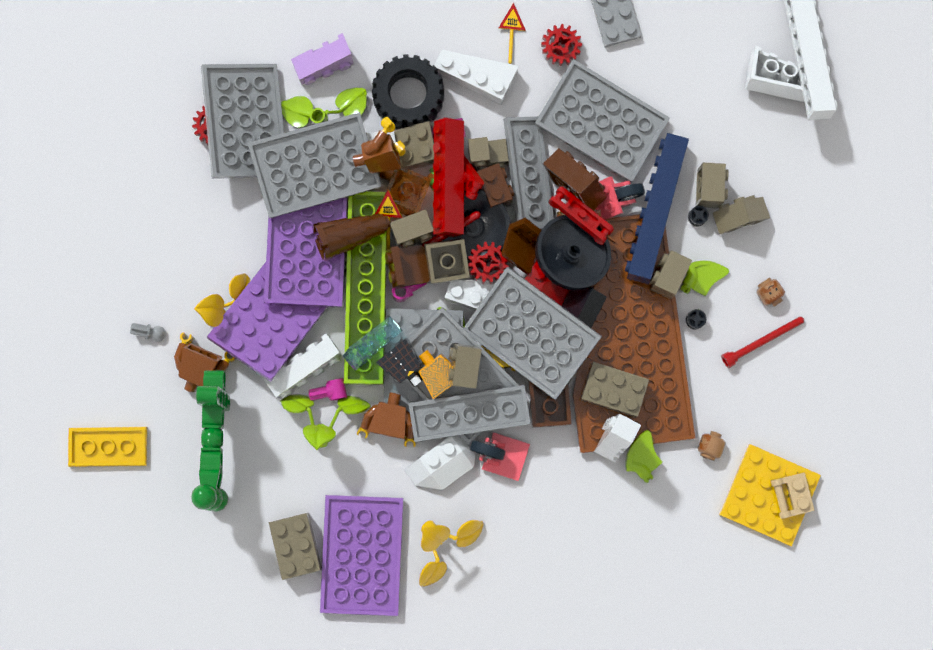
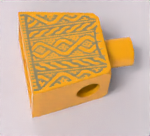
(435, 373)

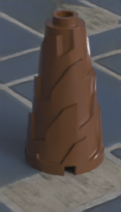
(345, 234)

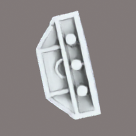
(442, 464)

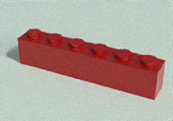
(448, 177)

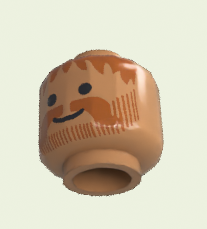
(770, 292)
(711, 446)

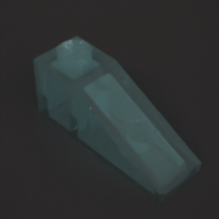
(372, 343)

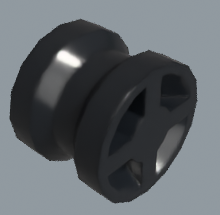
(700, 213)
(698, 317)

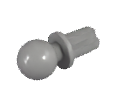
(157, 333)

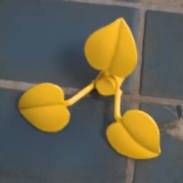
(213, 306)
(435, 535)

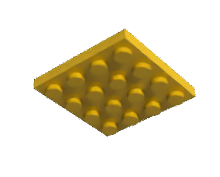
(754, 499)

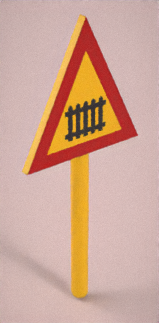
(512, 22)
(388, 208)

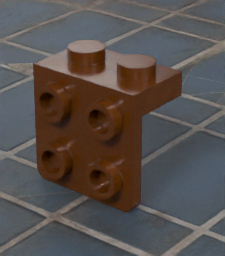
(495, 186)
(520, 244)
(407, 266)

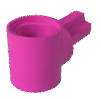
(409, 289)
(333, 390)

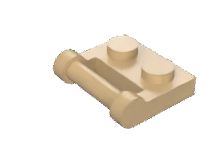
(798, 494)

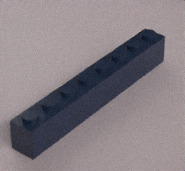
(657, 208)

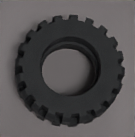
(405, 68)

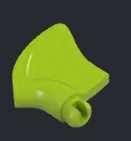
(702, 276)
(642, 457)

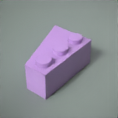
(323, 61)

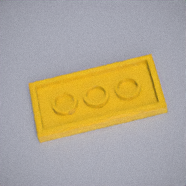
(107, 446)

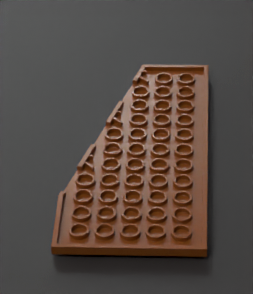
(639, 338)

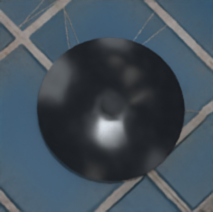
(489, 228)
(571, 255)

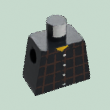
(402, 363)

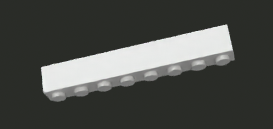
(811, 59)

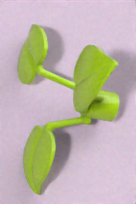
(300, 108)
(320, 434)

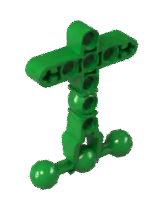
(214, 403)

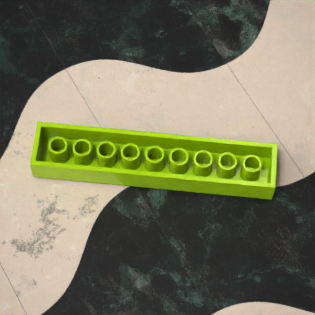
(365, 291)

